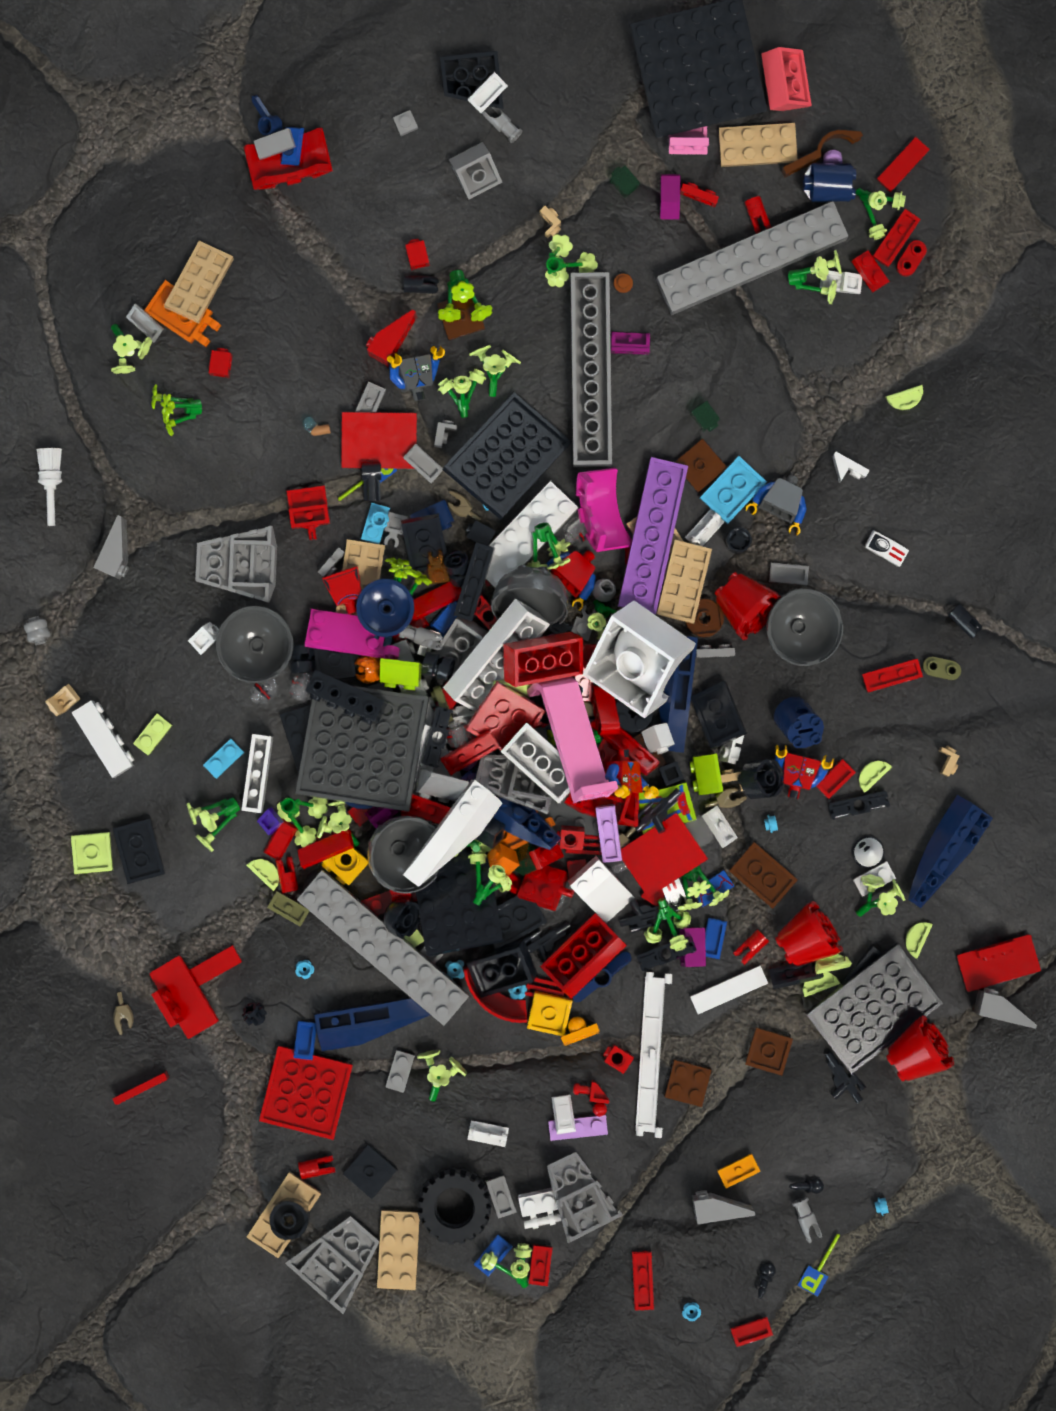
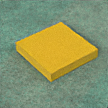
(549, 1013)

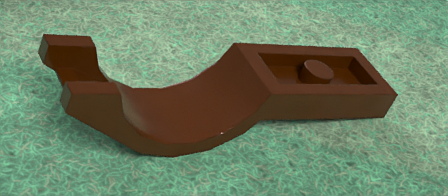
(850, 136)

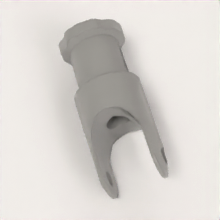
(504, 125)
(422, 637)
(806, 1218)

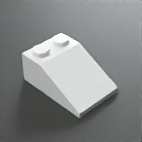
(600, 889)

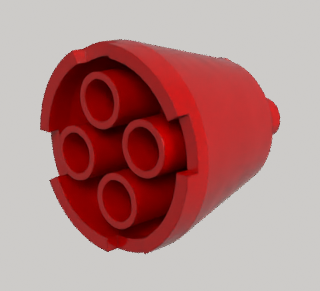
(745, 604)
(809, 936)
(920, 1051)

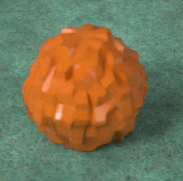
(369, 668)

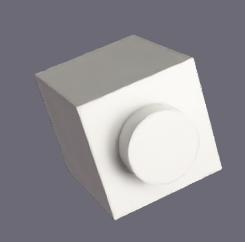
(658, 738)

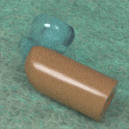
(314, 429)

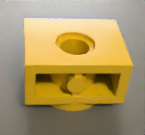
(346, 873)

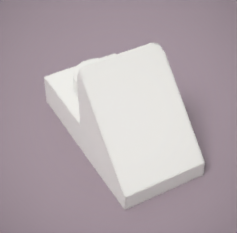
(843, 464)

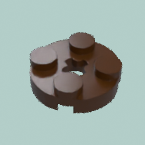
(713, 625)

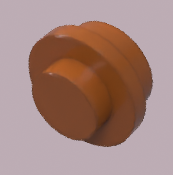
(623, 283)

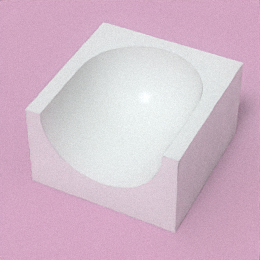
(637, 658)

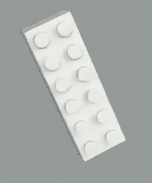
(515, 542)
(486, 662)

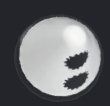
(868, 852)

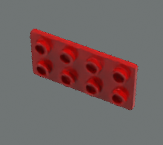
(998, 963)
(182, 998)

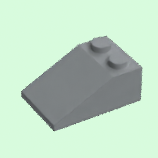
(114, 554)
(461, 640)
(439, 785)
(994, 1006)
(714, 1208)

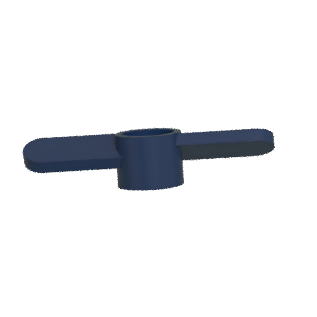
(263, 124)
(612, 968)

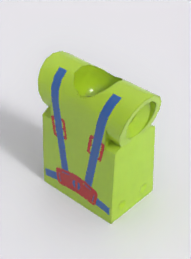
(683, 807)

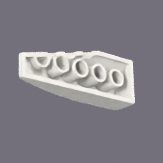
(456, 830)

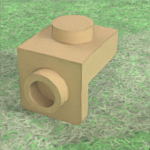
(550, 217)
(62, 700)
(950, 764)
(729, 775)

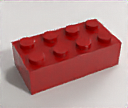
(543, 659)
(583, 956)

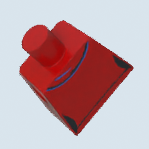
(345, 588)

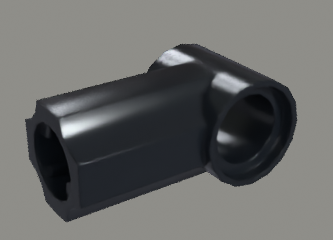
(371, 478)

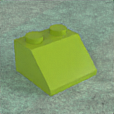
(400, 673)
(706, 774)

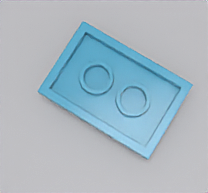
(733, 489)

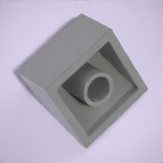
(475, 170)

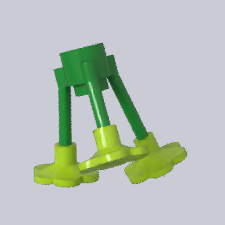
(462, 291)

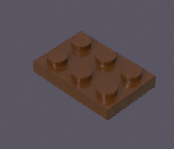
(763, 875)

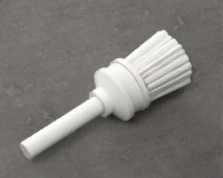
(49, 476)

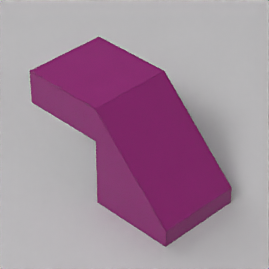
(670, 196)

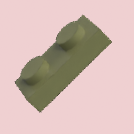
(288, 908)

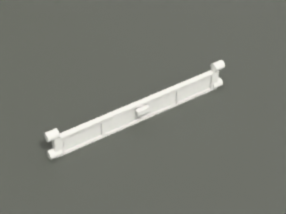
(650, 1054)

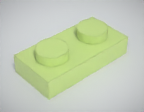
(152, 734)

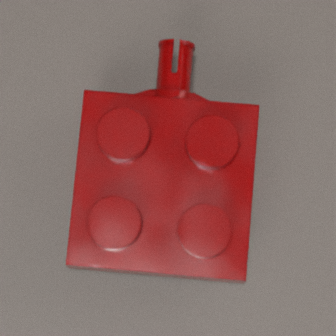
(308, 509)
(545, 887)

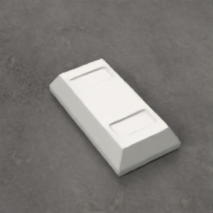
(487, 92)
(563, 1114)

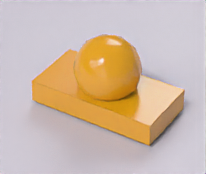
(579, 1031)

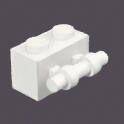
(536, 1203)

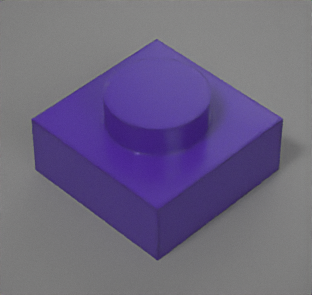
(270, 821)

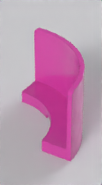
(600, 510)

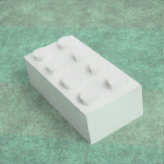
(538, 761)

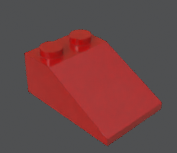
(390, 339)

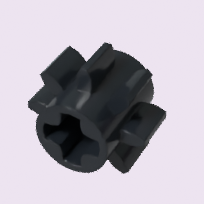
(254, 1014)

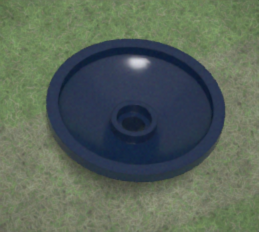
(372, 603)

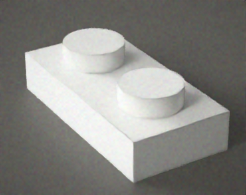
(719, 826)
(882, 870)

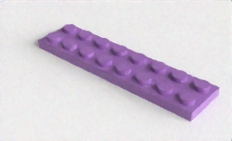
(653, 534)

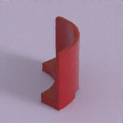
(270, 171)
(498, 1004)

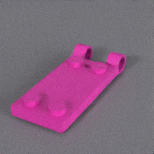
(346, 635)

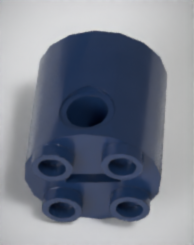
(829, 182)
(799, 722)

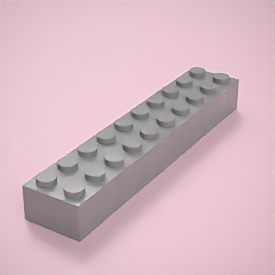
(752, 258)
(591, 369)
(386, 952)

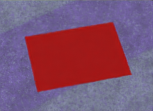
(377, 439)
(664, 857)

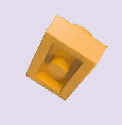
(738, 1170)

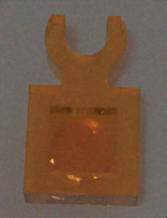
(437, 569)

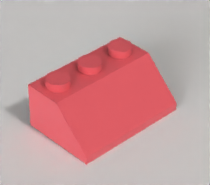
(786, 79)

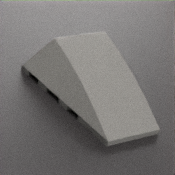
(240, 563)
(511, 783)
(579, 1198)
(336, 1262)

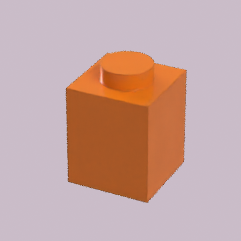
(504, 857)

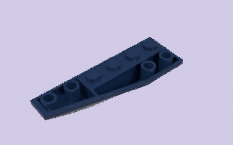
(676, 708)
(521, 820)
(948, 847)
(364, 1023)

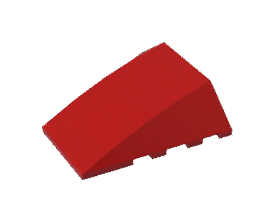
(626, 808)

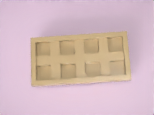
(757, 145)
(198, 282)
(367, 558)
(684, 581)
(290, 1188)
(398, 1250)

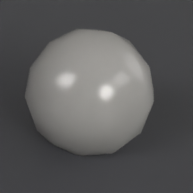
(604, 590)

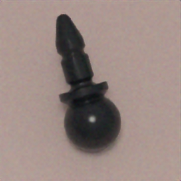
(815, 1186)
(767, 1271)

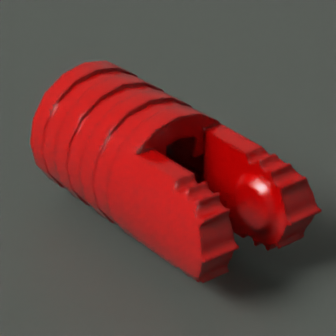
(756, 210)
(288, 880)
(755, 944)
(311, 1167)

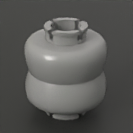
(37, 630)

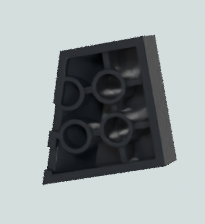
(467, 72)

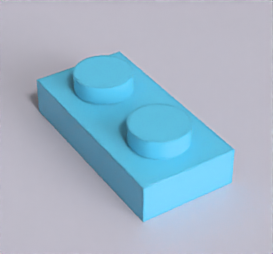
(369, 533)
(223, 758)

